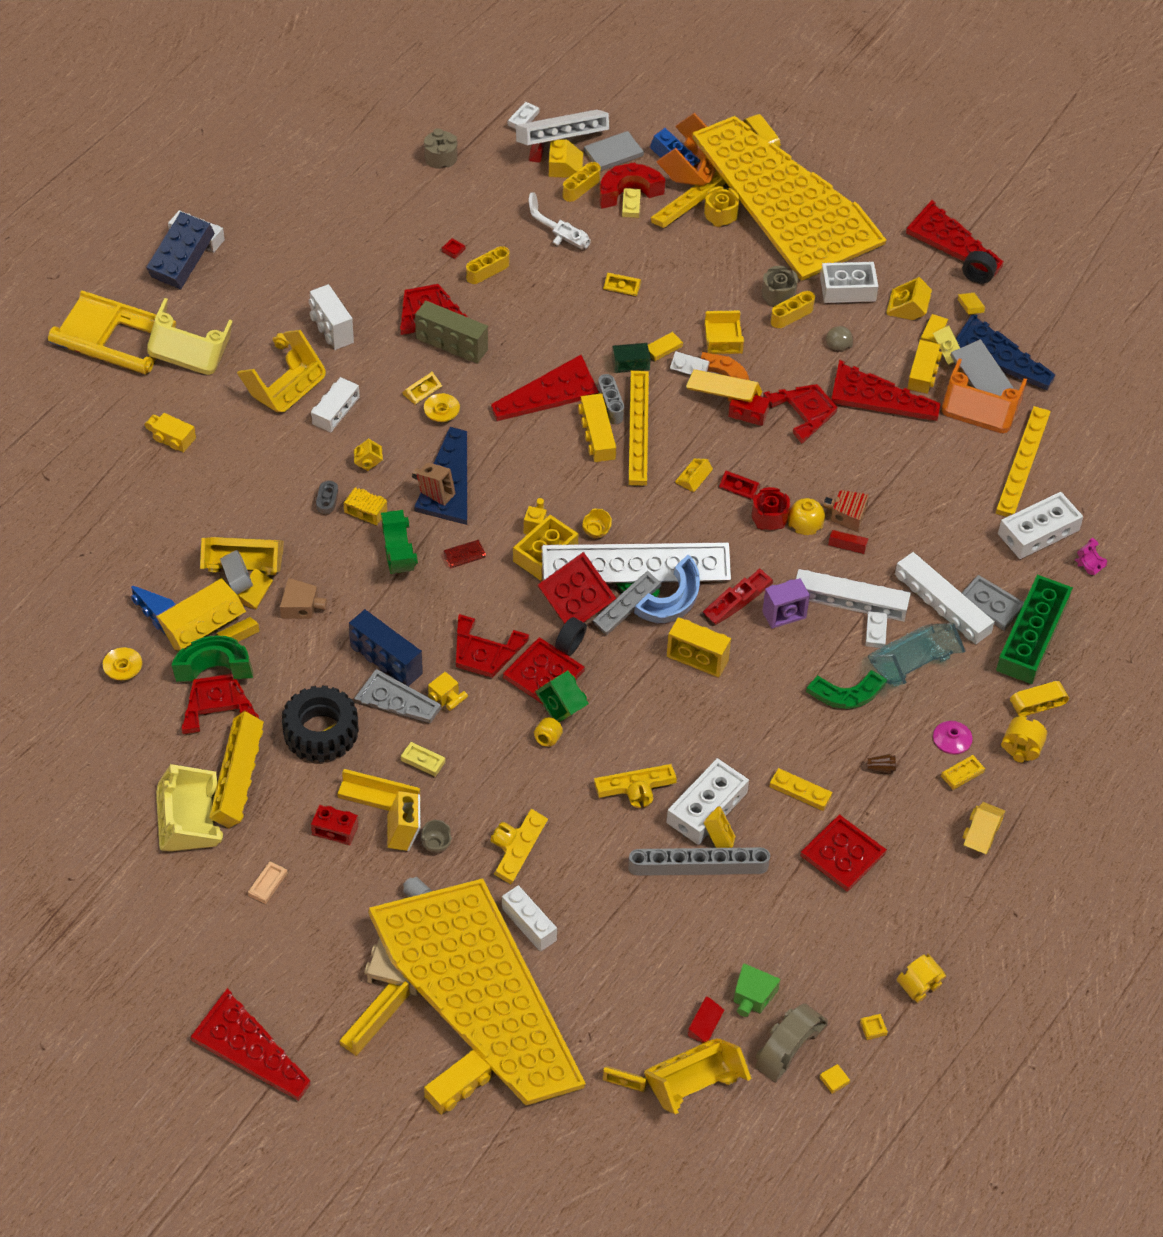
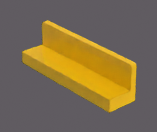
(723, 385)
(371, 789)
(374, 1017)

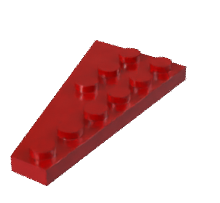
(947, 235)
(551, 390)
(878, 394)
(243, 1042)

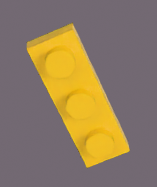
(800, 789)

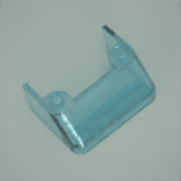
(916, 650)

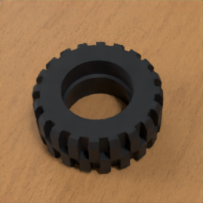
(320, 744)

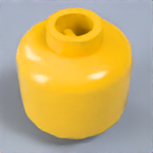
(548, 732)

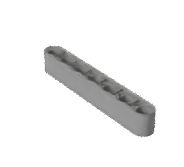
(689, 860)

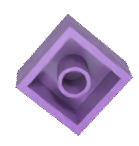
(785, 603)

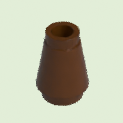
(882, 763)

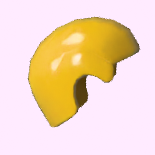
(597, 523)

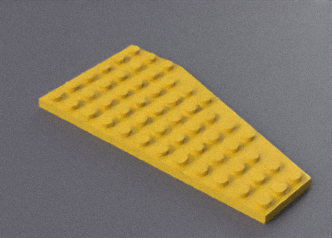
(790, 204)
(474, 976)

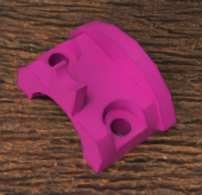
(1090, 558)

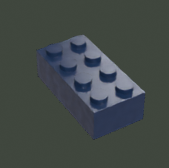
(180, 250)
(385, 648)

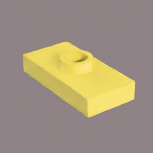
(948, 343)

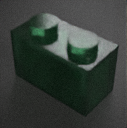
(631, 357)

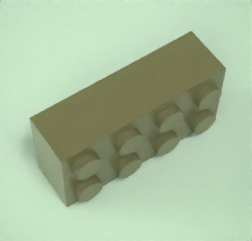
(451, 332)

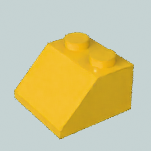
(564, 159)
(909, 300)

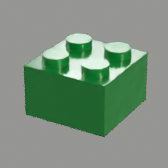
(562, 696)

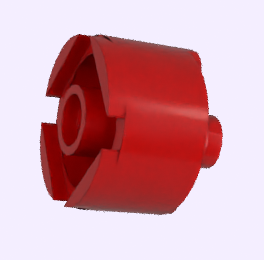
(770, 509)

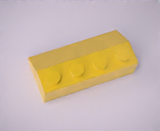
(200, 614)

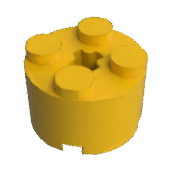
(721, 206)
(1024, 739)
(921, 977)

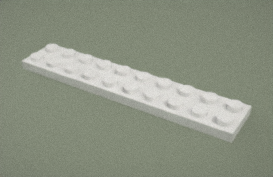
(630, 561)

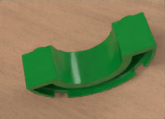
(398, 550)
(212, 652)

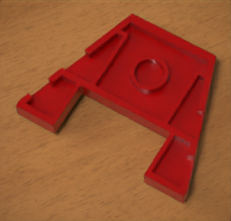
(415, 298)
(811, 405)
(481, 654)
(212, 696)

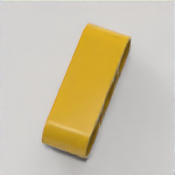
(762, 128)
(581, 181)
(487, 265)
(792, 309)
(1039, 698)

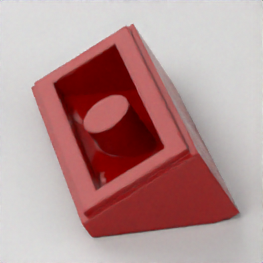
(536, 152)
(739, 485)
(848, 541)
(705, 1020)

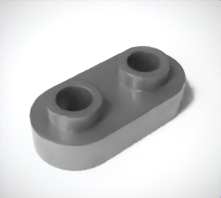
(326, 501)

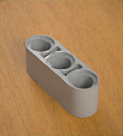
(612, 398)
(236, 572)

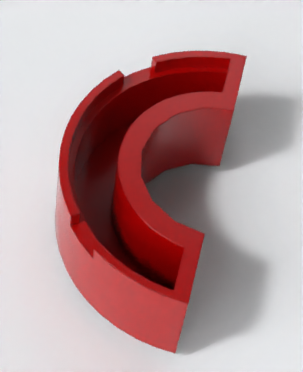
(630, 177)

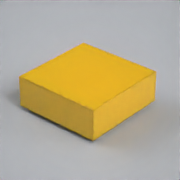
(873, 1027)
(834, 1078)

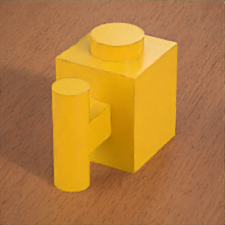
(534, 516)
(446, 689)

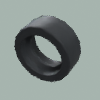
(981, 258)
(571, 636)

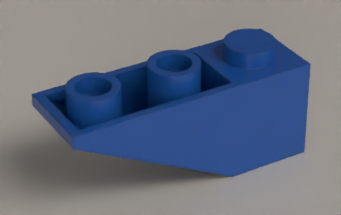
(665, 142)
(151, 604)

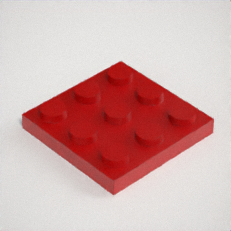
(576, 590)
(539, 666)
(843, 852)

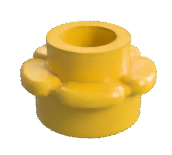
(280, 341)

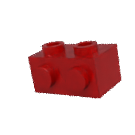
(752, 412)
(334, 824)

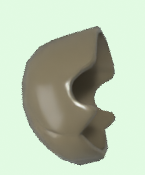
(839, 338)
(436, 836)

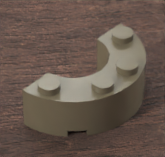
(787, 1040)

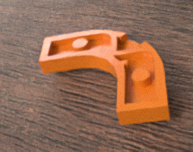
(725, 365)

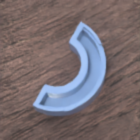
(677, 605)

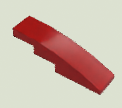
(738, 597)

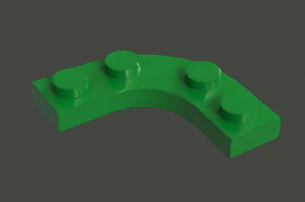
(847, 697)

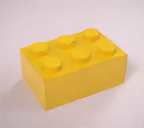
(549, 532)
(698, 647)

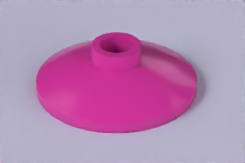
(952, 743)

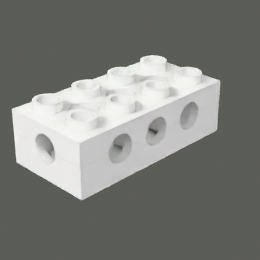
(1040, 525)
(715, 787)

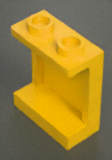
(723, 332)

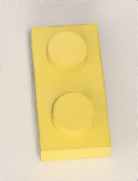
(631, 203)
(423, 759)

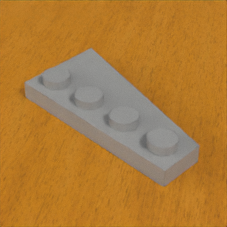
(395, 697)

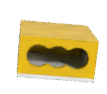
(403, 821)

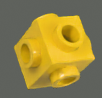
(368, 454)

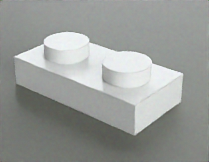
(524, 114)
(686, 363)
(876, 629)

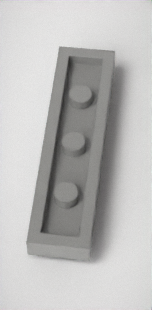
(626, 602)

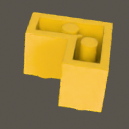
(985, 823)

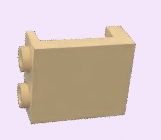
(384, 970)

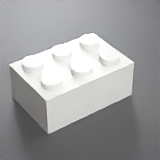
(849, 282)
(331, 317)

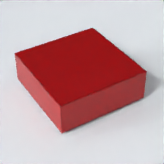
(453, 248)

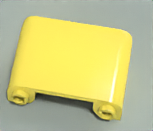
(185, 809)

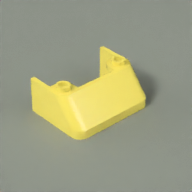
(184, 347)

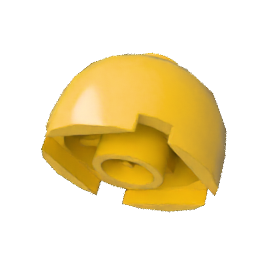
(806, 516)

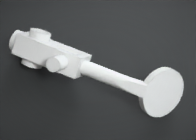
(562, 230)

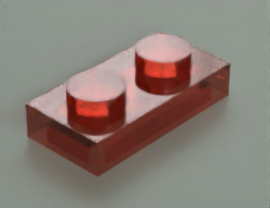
(464, 554)

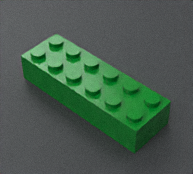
(1034, 629)

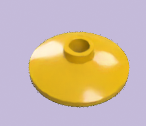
(441, 407)
(124, 658)

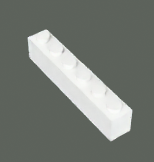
(562, 127)
(855, 595)
(944, 598)

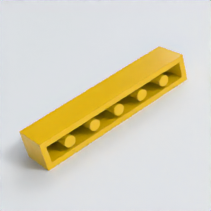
(236, 770)

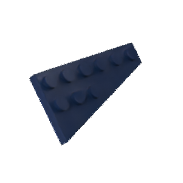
(1005, 353)
(452, 456)

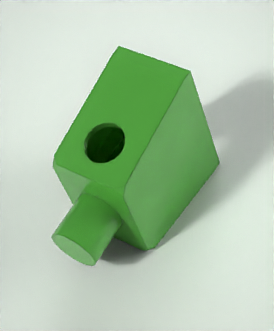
(754, 990)

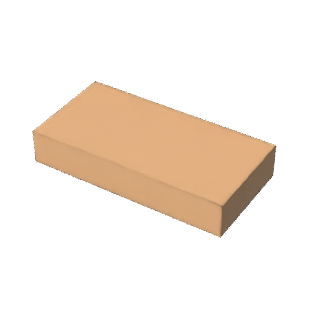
(267, 882)

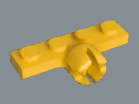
(636, 783)
(516, 844)

